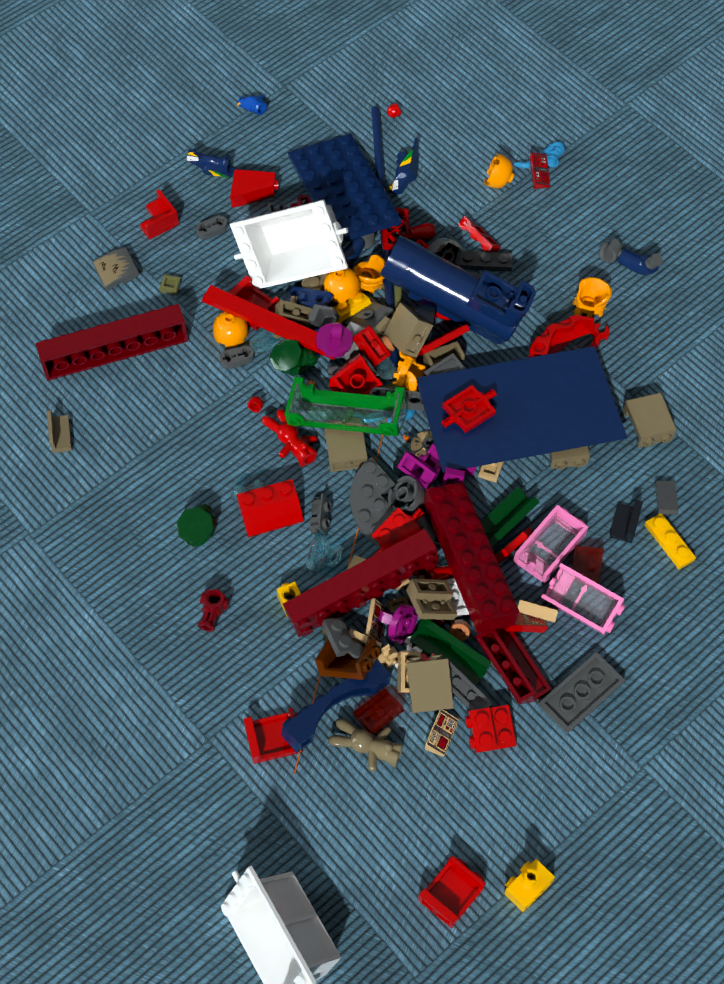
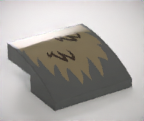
(115, 268)

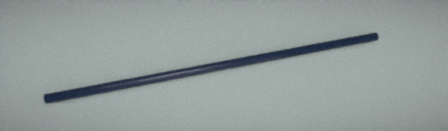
(379, 166)

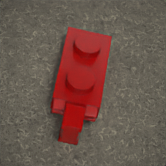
(479, 234)

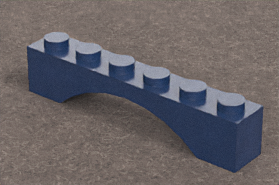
(301, 729)

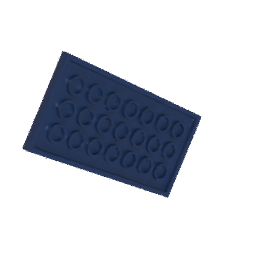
(345, 180)

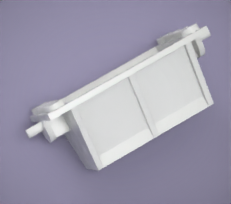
(290, 244)
(279, 929)

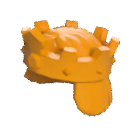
(369, 273)
(592, 296)
(408, 372)

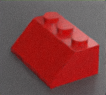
(270, 508)

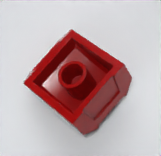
(354, 378)

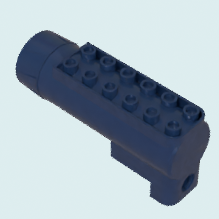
(483, 303)

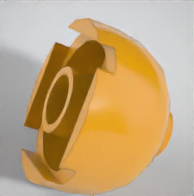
(499, 172)
(342, 284)
(229, 330)

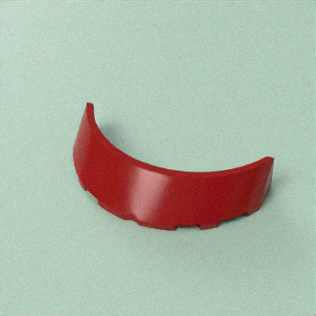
(560, 334)

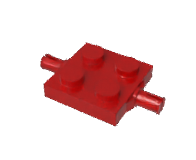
(468, 408)
(396, 528)

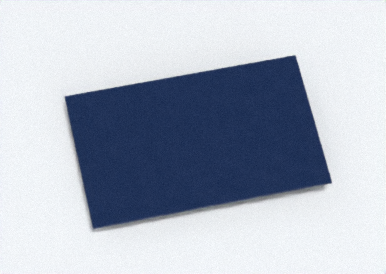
(539, 406)

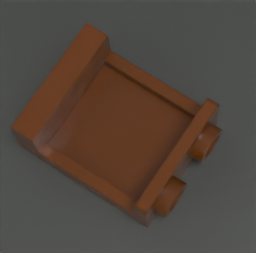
(347, 666)

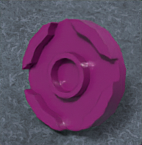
(334, 340)
(400, 622)

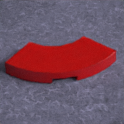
(513, 545)

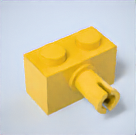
(528, 884)

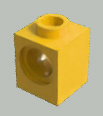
(286, 590)

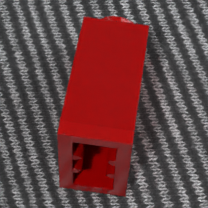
(252, 187)

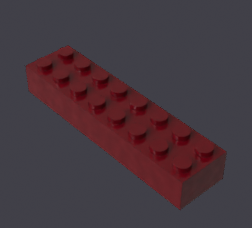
(112, 342)
(470, 557)
(362, 583)

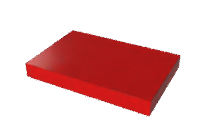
(443, 338)

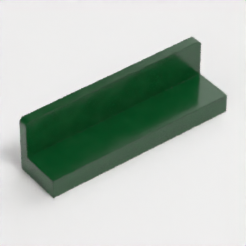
(507, 515)
(435, 640)

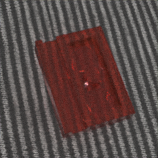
(588, 562)
(378, 711)

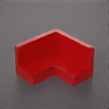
(163, 216)

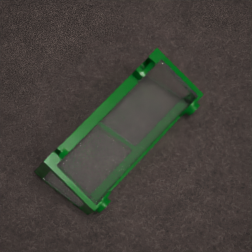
(346, 410)

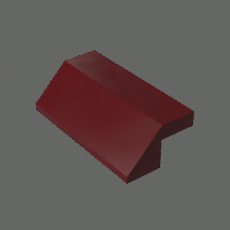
(514, 665)

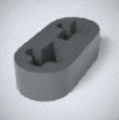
(211, 227)
(236, 357)

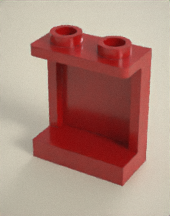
(248, 292)
(266, 738)
(452, 891)

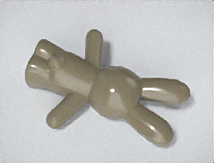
(364, 742)

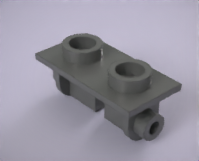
(321, 508)

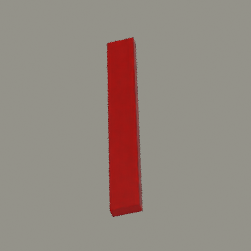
(262, 318)

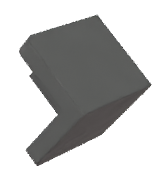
(322, 315)

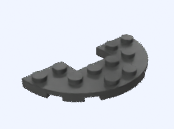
(369, 506)

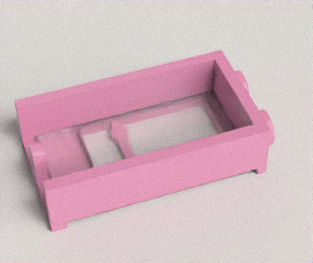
(550, 543)
(584, 599)

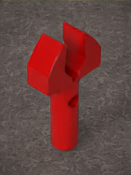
(598, 337)

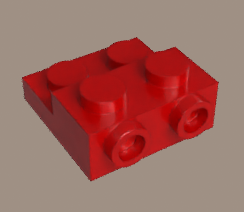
(490, 729)

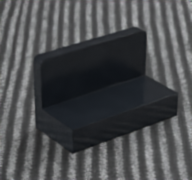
(626, 521)

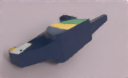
(211, 164)
(406, 170)

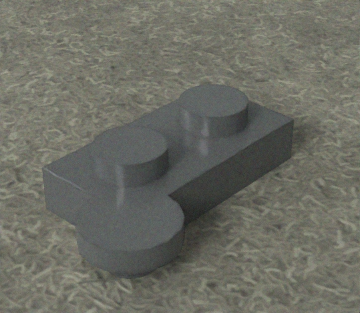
(340, 638)

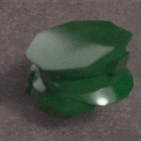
(292, 358)
(196, 525)

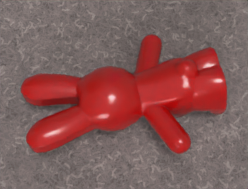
(290, 436)

